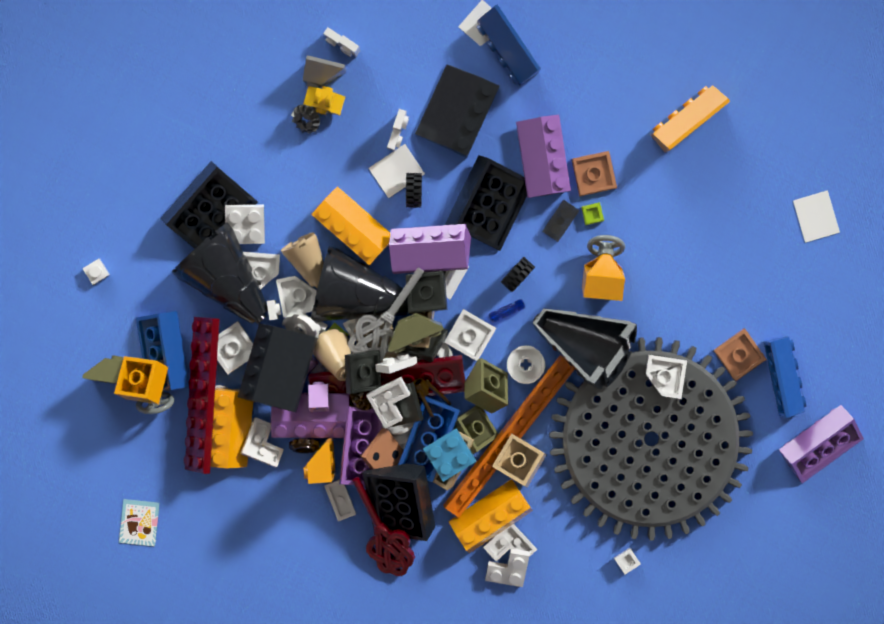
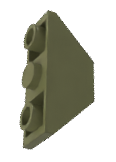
(413, 330)

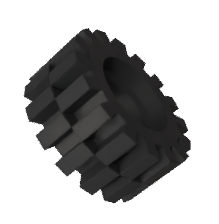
(413, 190)
(517, 274)

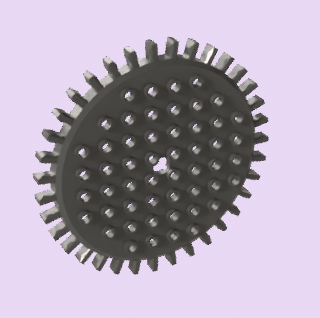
(660, 513)

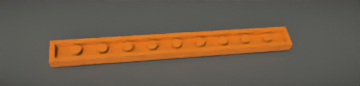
(517, 425)

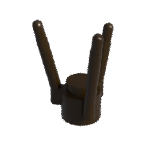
(422, 391)

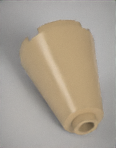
(306, 257)
(331, 352)

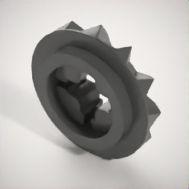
(309, 114)

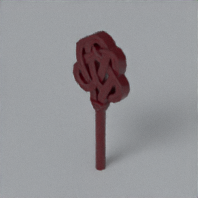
(393, 542)

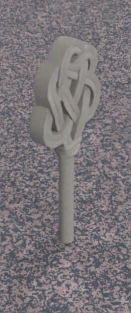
(375, 323)

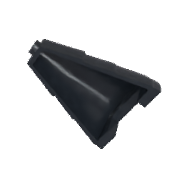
(224, 275)
(352, 290)
(588, 343)

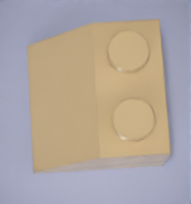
(519, 460)

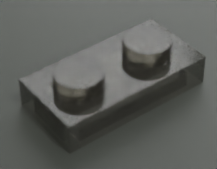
(560, 221)

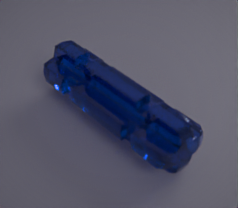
(506, 310)

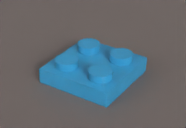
(449, 455)

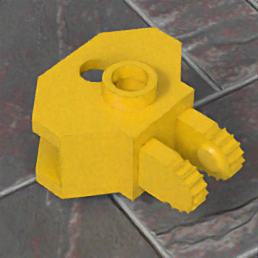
(324, 100)

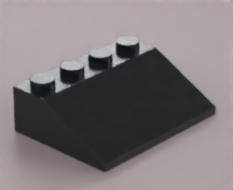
(457, 110)
(489, 202)
(202, 205)
(277, 367)
(402, 498)

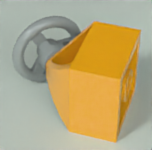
(603, 275)
(143, 382)

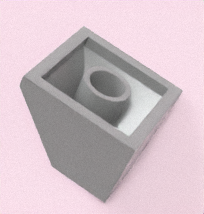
(321, 72)

